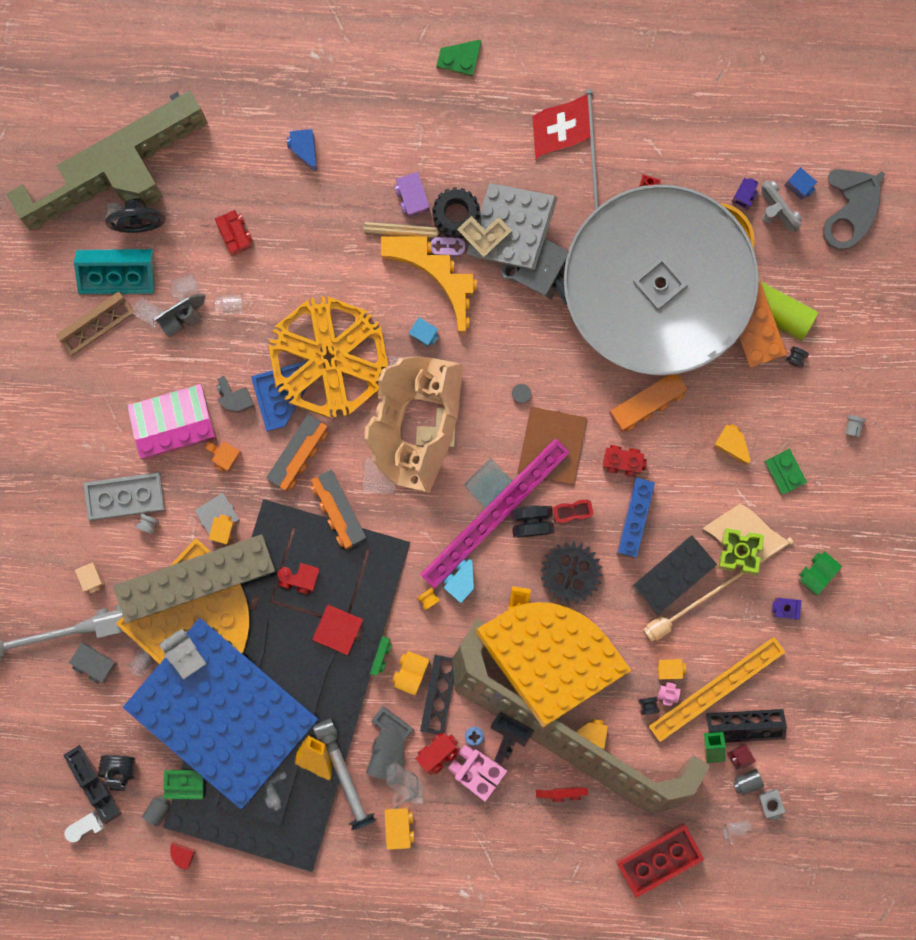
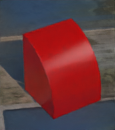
(181, 855)

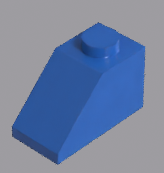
(303, 146)

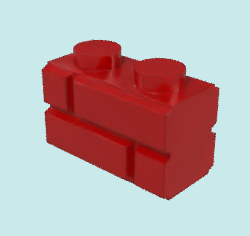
(233, 232)

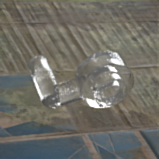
(273, 800)

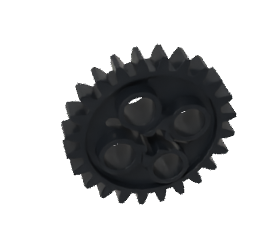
(587, 578)

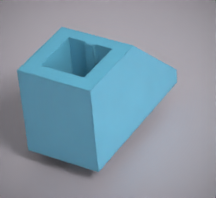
(462, 582)

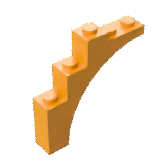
(414, 251)

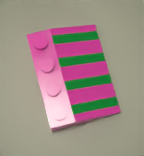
(171, 422)

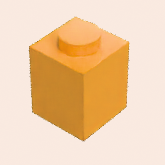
(222, 529)
(671, 669)

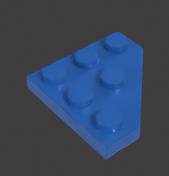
(273, 407)

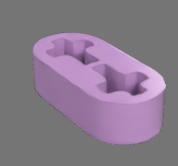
(448, 242)

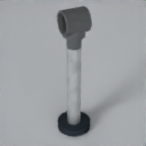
(327, 734)

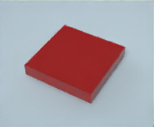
(337, 630)

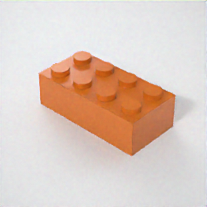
(761, 335)

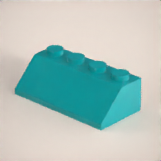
(115, 271)

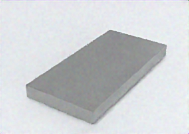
(124, 496)

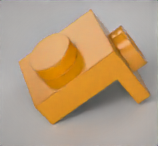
(519, 596)

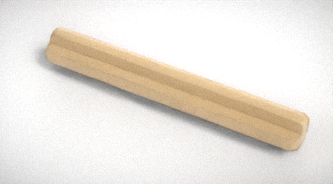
(400, 230)

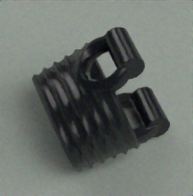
(117, 765)

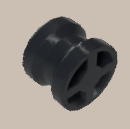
(797, 357)
(648, 705)

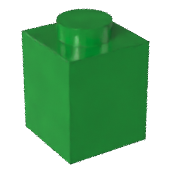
(714, 747)

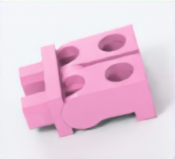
(475, 766)

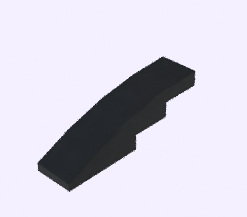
(92, 784)

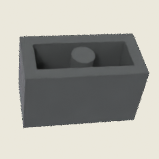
(92, 663)

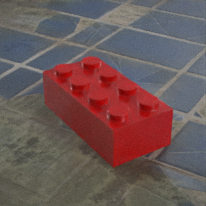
(659, 860)

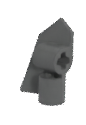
(183, 312)
(385, 750)

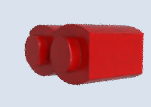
(567, 512)

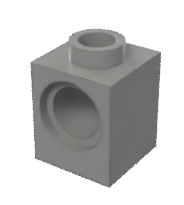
(765, 797)

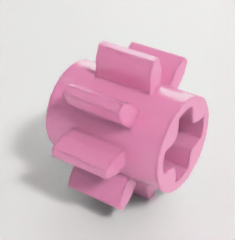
(669, 694)

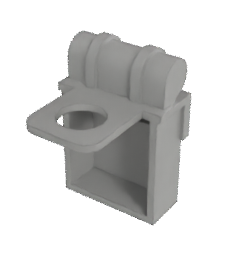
(182, 653)

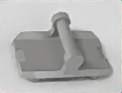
(779, 207)

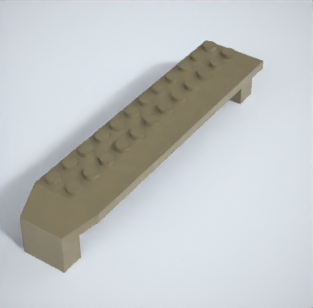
(652, 797)

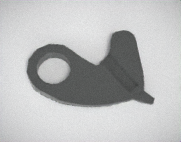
(862, 206)

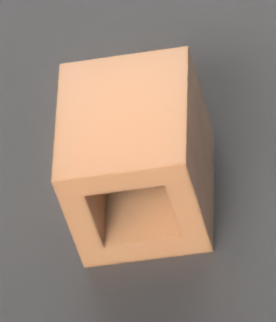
(90, 578)

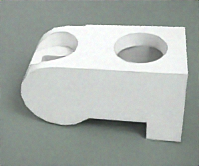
(77, 830)

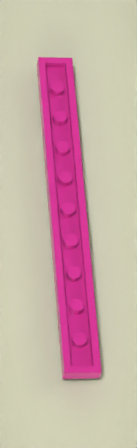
(494, 513)

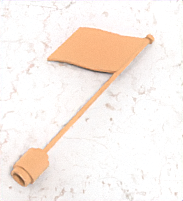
(738, 519)

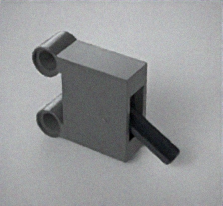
(548, 274)

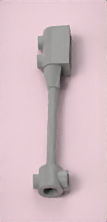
(103, 624)

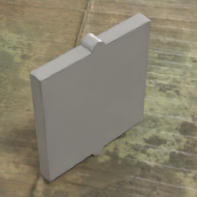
(214, 508)

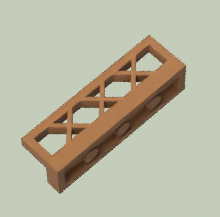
(91, 317)

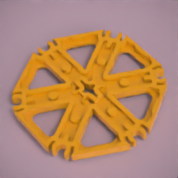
(314, 368)

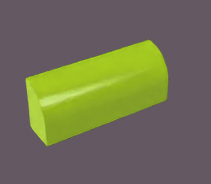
(790, 315)

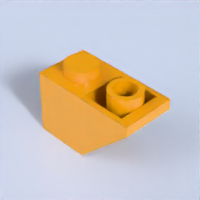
(315, 758)

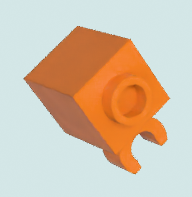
(224, 456)

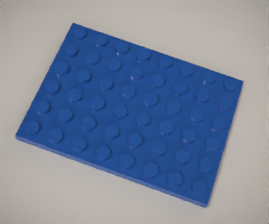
(223, 717)

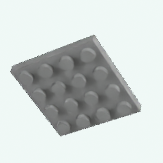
(526, 215)

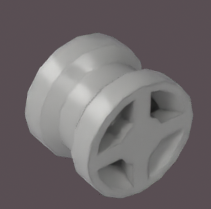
(147, 523)

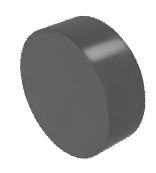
(521, 393)

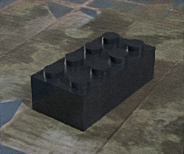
(674, 575)

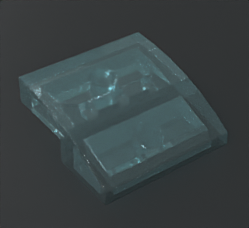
(488, 482)

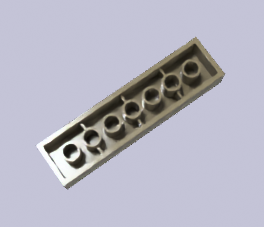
(194, 578)

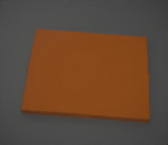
(542, 429)

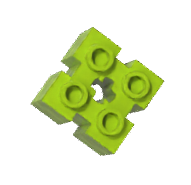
(750, 544)

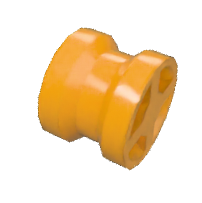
(428, 599)

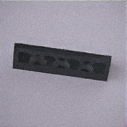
(431, 696)
(748, 730)

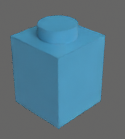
(424, 332)

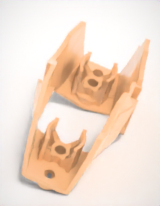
(399, 384)

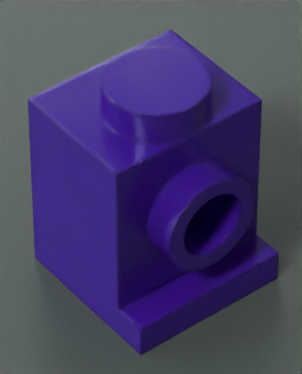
(745, 193)
(793, 613)

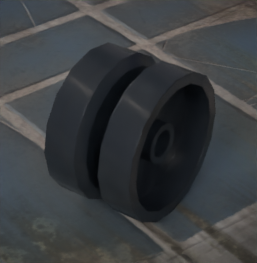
(532, 517)

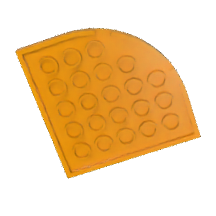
(223, 611)
(552, 657)

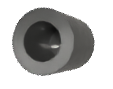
(748, 782)
(156, 810)

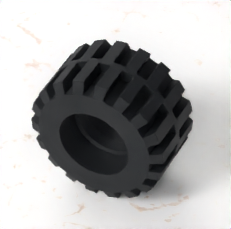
(454, 197)

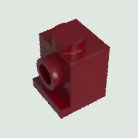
(741, 757)

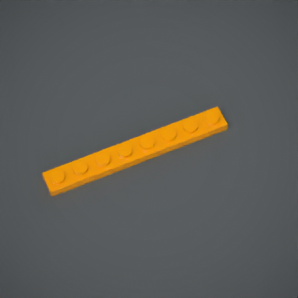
(716, 689)

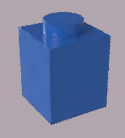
(801, 183)

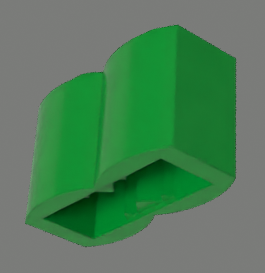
(819, 573)

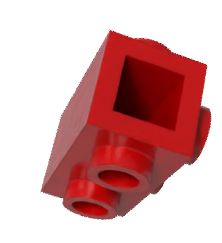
(630, 462)
(438, 753)

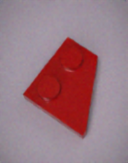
(559, 794)

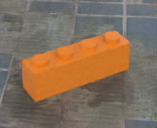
(648, 401)

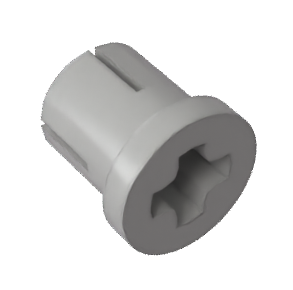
(854, 425)

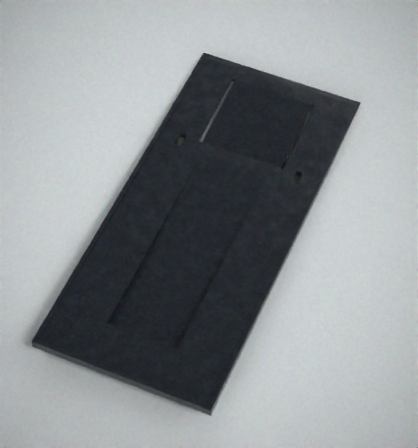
(311, 673)

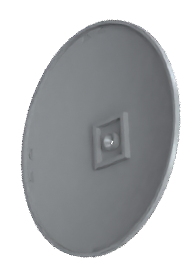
(671, 237)

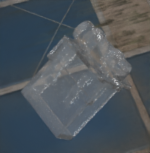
(405, 784)

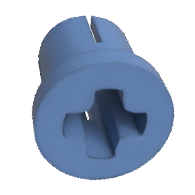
(478, 731)

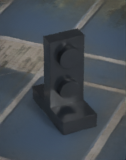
(513, 733)

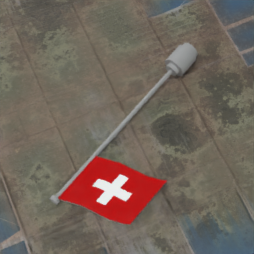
(565, 127)

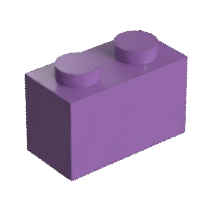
(412, 194)

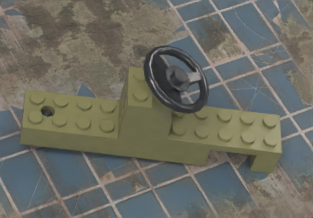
(117, 163)

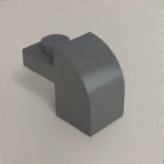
(234, 402)

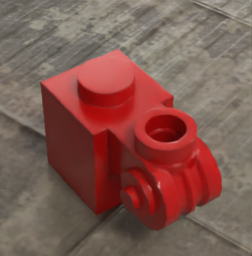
(304, 580)

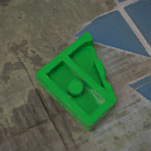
(459, 57)

